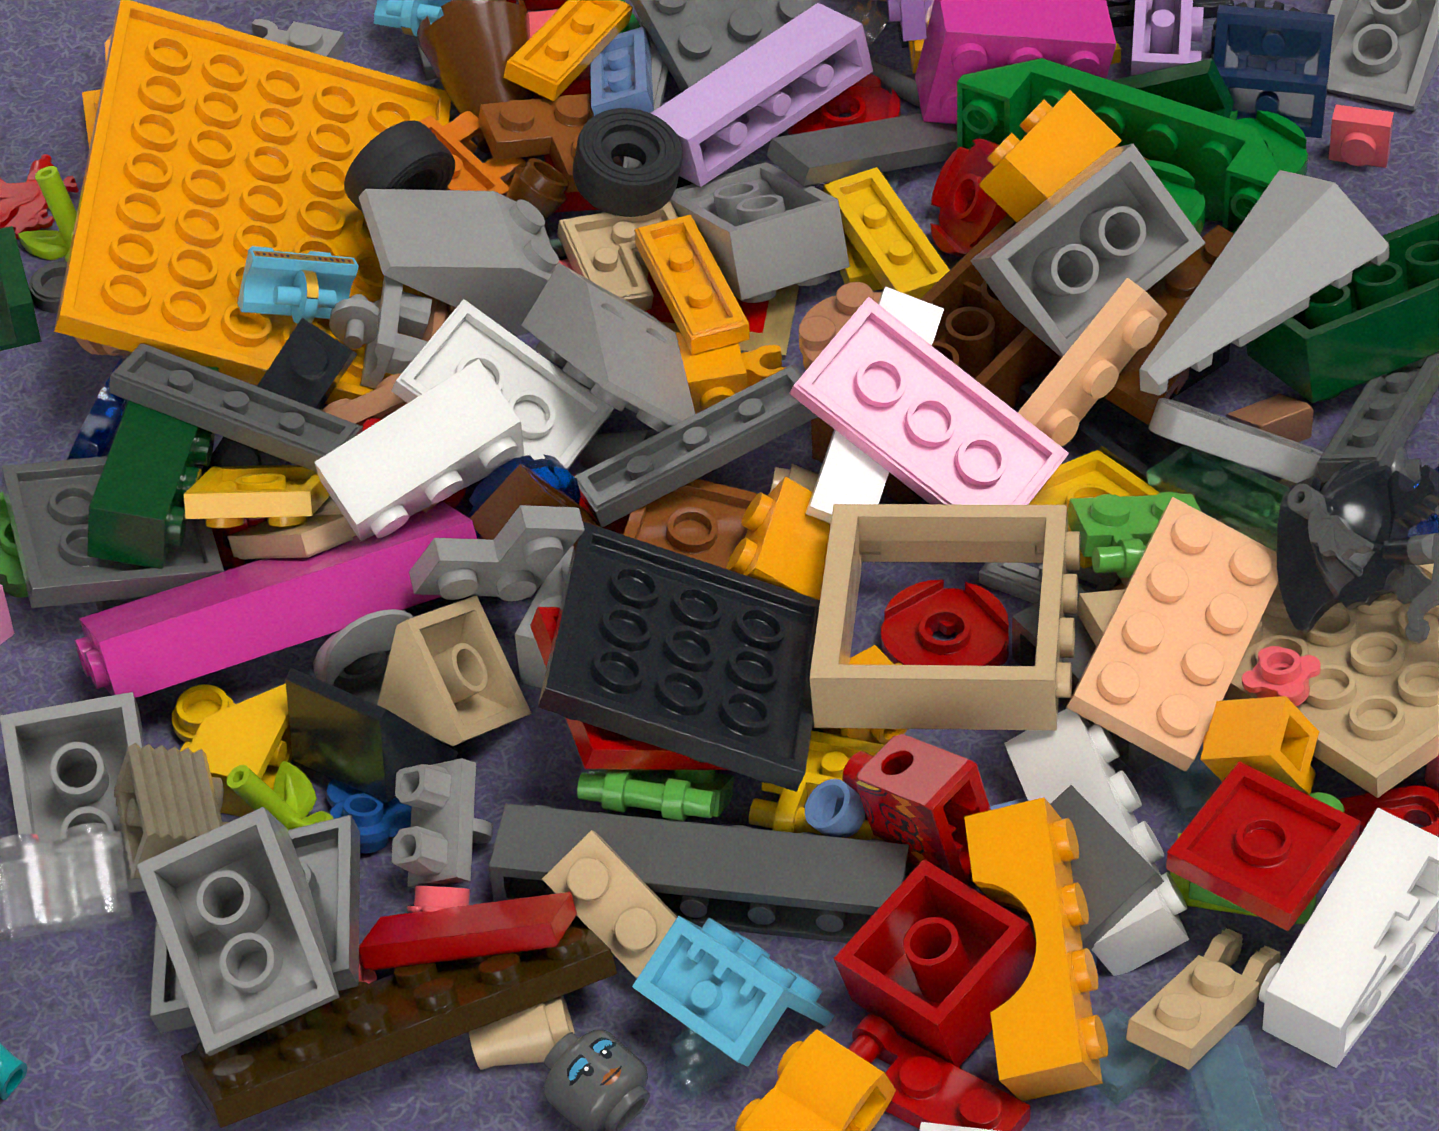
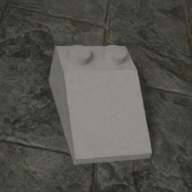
(1384, 50)
(766, 230)
(463, 248)
(68, 764)
(240, 929)

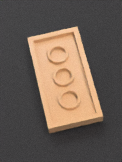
(1177, 634)

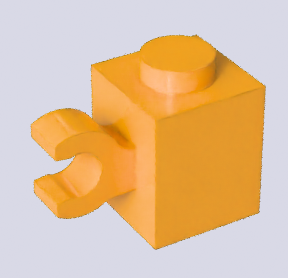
(726, 371)
(1264, 735)

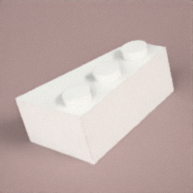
(422, 453)
(1357, 941)

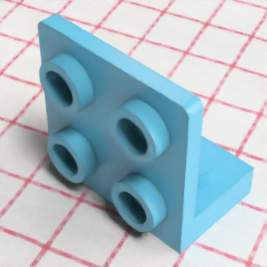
(725, 987)

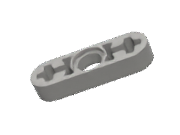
(1235, 441)

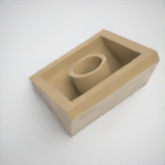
(451, 675)

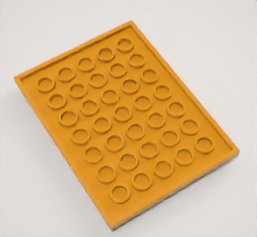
(199, 157)

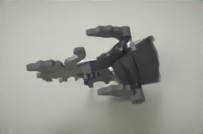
(1355, 545)

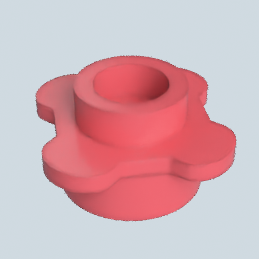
(1281, 674)

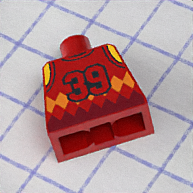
(920, 800)

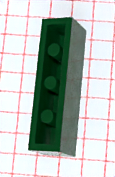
(143, 486)

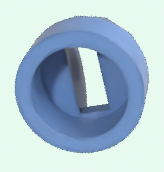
(835, 809)

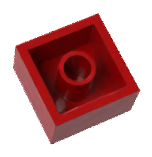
(937, 962)

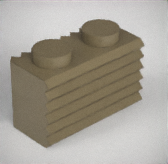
(165, 800)

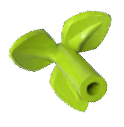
(51, 243)
(288, 802)

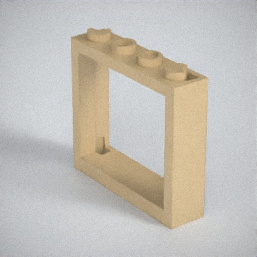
(945, 693)

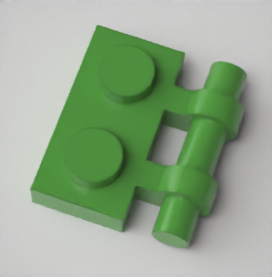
(1118, 528)
(669, 791)

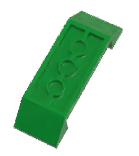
(1218, 152)

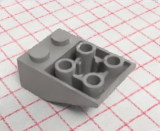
(611, 348)

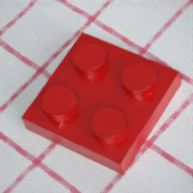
(1263, 845)

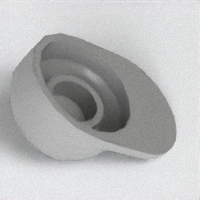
(359, 654)

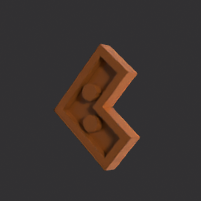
(538, 128)

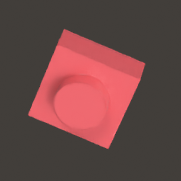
(1361, 136)

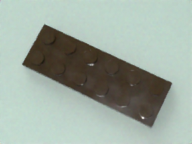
(389, 1021)

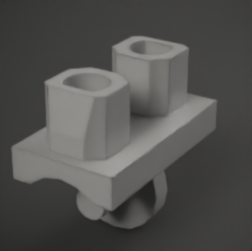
(377, 324)
(442, 823)

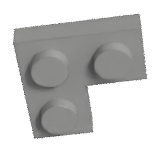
(502, 567)

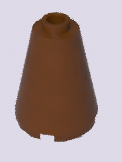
(472, 51)

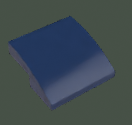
(1276, 62)

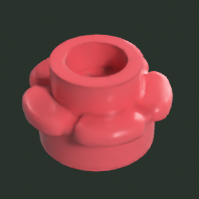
(437, 898)

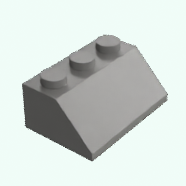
(1084, 243)

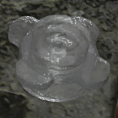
(870, 17)

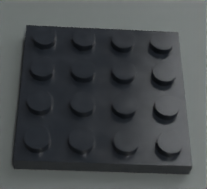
(684, 657)

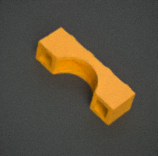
(1047, 1029)

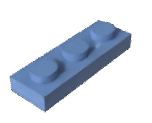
(623, 74)

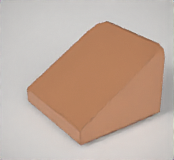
(1278, 416)

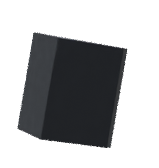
(355, 737)

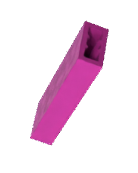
(257, 608)

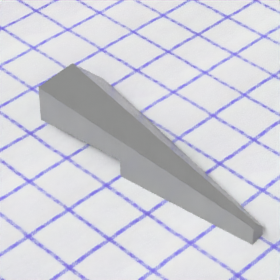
(1283, 252)

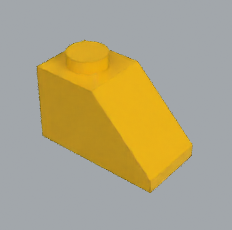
(249, 735)

